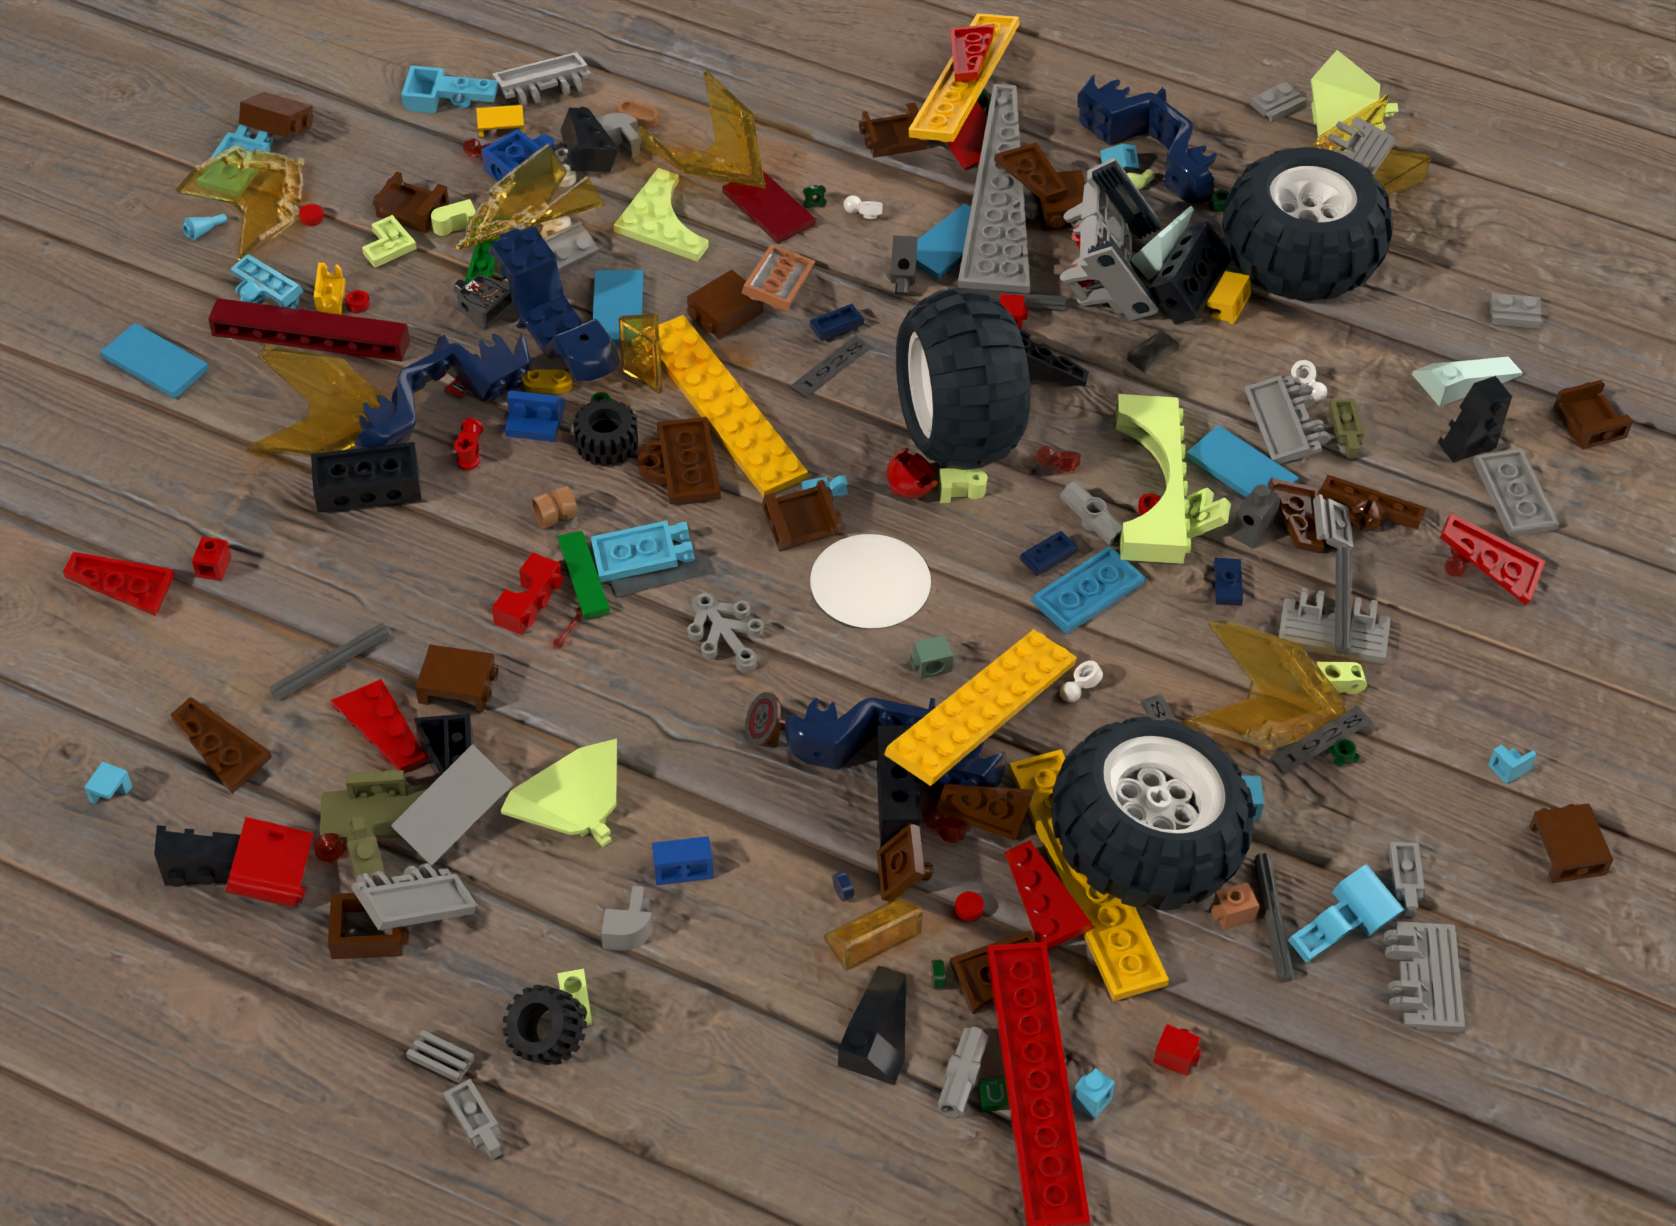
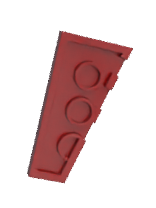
(970, 50)
(1500, 560)
(122, 580)
(381, 723)
(1047, 902)

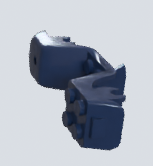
(1118, 118)
(544, 309)
(482, 377)
(833, 741)

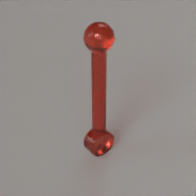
(558, 642)

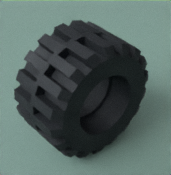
(591, 434)
(524, 1019)

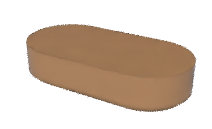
(644, 114)

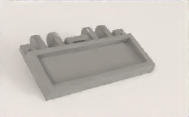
(553, 72)
(1365, 146)
(1283, 418)
(1317, 630)
(413, 896)
(1428, 974)

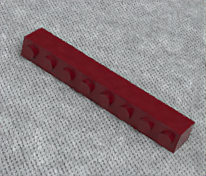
(309, 329)

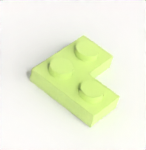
(392, 242)
(1205, 514)

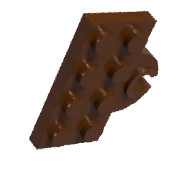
(682, 461)

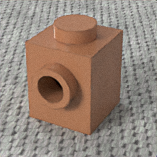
(1234, 906)

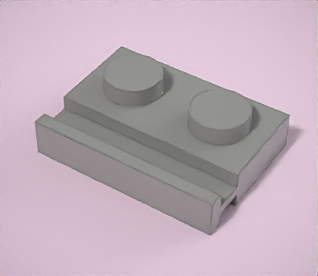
(1278, 101)
(571, 245)
(1515, 310)
(1332, 522)

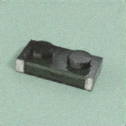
(1152, 351)

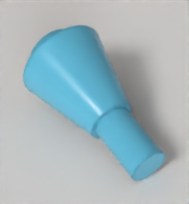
(197, 226)

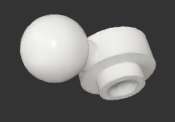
(869, 209)
(1318, 389)
(1086, 676)

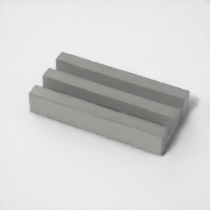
(426, 1037)

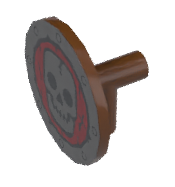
(764, 720)

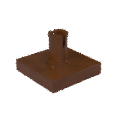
(902, 863)

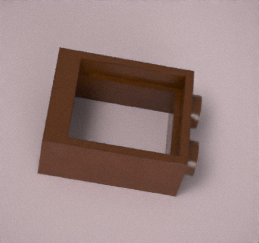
(359, 946)

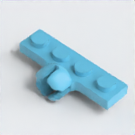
(262, 282)

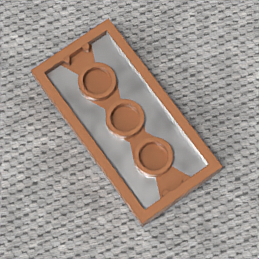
(778, 277)

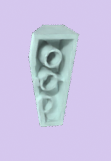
(1155, 253)
(1453, 380)

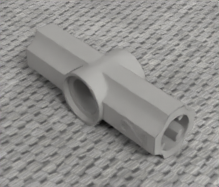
(1092, 513)
(963, 1072)

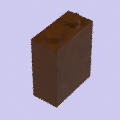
(275, 114)
(1053, 211)
(722, 306)

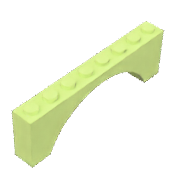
(1163, 529)

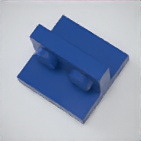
(534, 416)

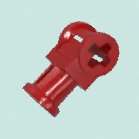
(468, 444)

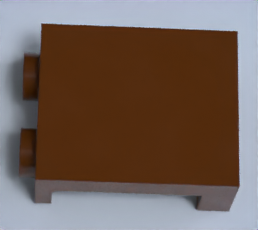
(891, 134)
(409, 203)
(1591, 415)
(802, 516)
(457, 675)
(1572, 842)

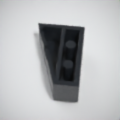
(587, 142)
(1479, 422)
(444, 739)
(193, 857)

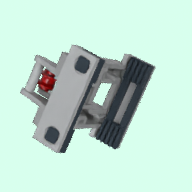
(1108, 243)

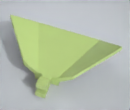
(1342, 91)
(571, 793)

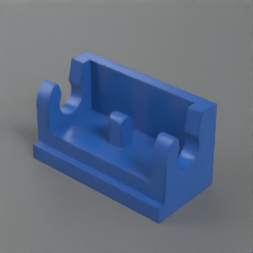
(682, 860)

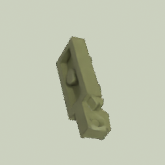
(1347, 425)
(363, 849)

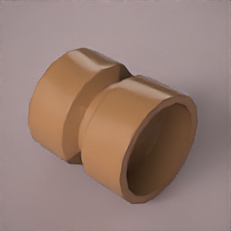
(554, 506)

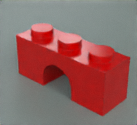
(519, 610)

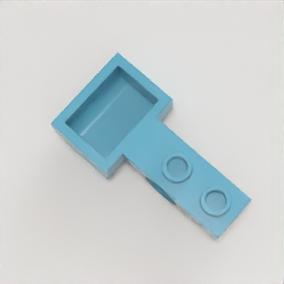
(428, 84)
(1361, 904)

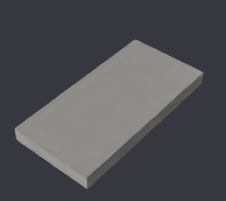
(1515, 493)
(452, 805)

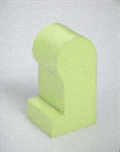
(452, 217)
(961, 483)
(1344, 676)
(577, 989)

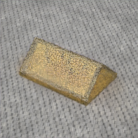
(641, 349)
(875, 932)

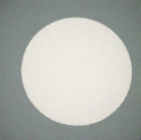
(870, 581)

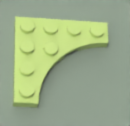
(654, 222)

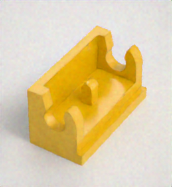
(500, 118)
(329, 290)
(1230, 296)

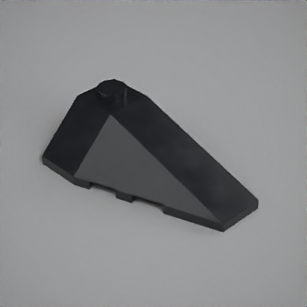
(1047, 367)
(877, 1029)

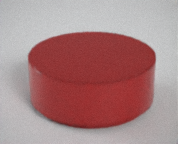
(311, 214)
(357, 301)
(1147, 502)
(969, 906)

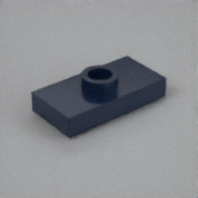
(836, 322)
(1048, 553)
(1228, 581)

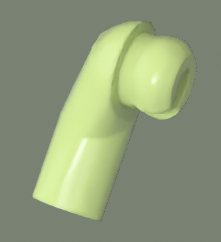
(1142, 180)

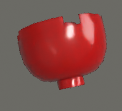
(910, 475)

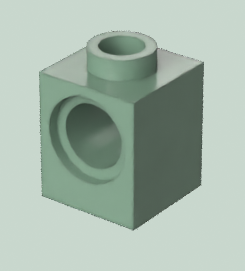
(932, 657)

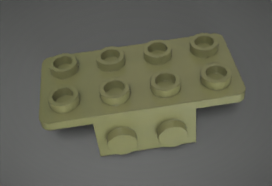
(375, 797)

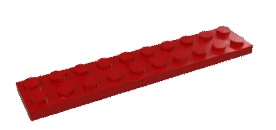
(1037, 1086)

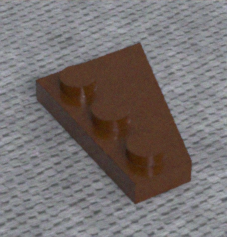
(1033, 170)
(1298, 513)
(986, 807)
(973, 971)

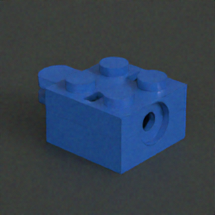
(511, 151)

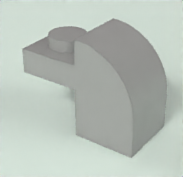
(622, 130)
(629, 927)

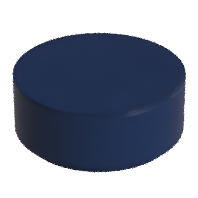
(843, 886)

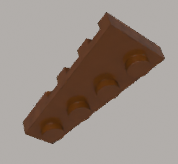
(222, 746)

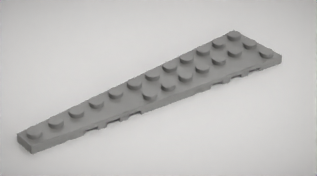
(996, 231)

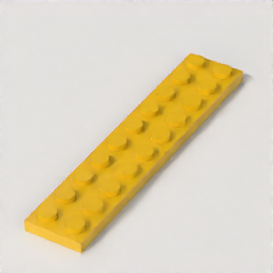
(951, 100)
(728, 409)
(980, 707)
(1119, 937)

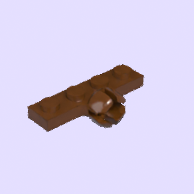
(1370, 505)

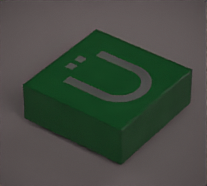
(993, 1094)

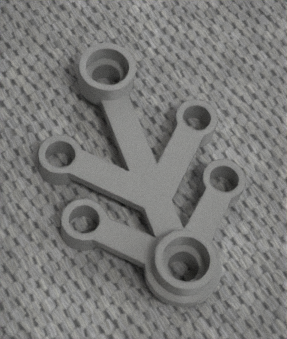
(707, 606)

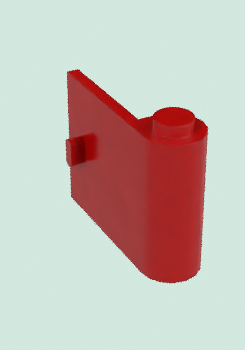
(969, 140)
(270, 863)

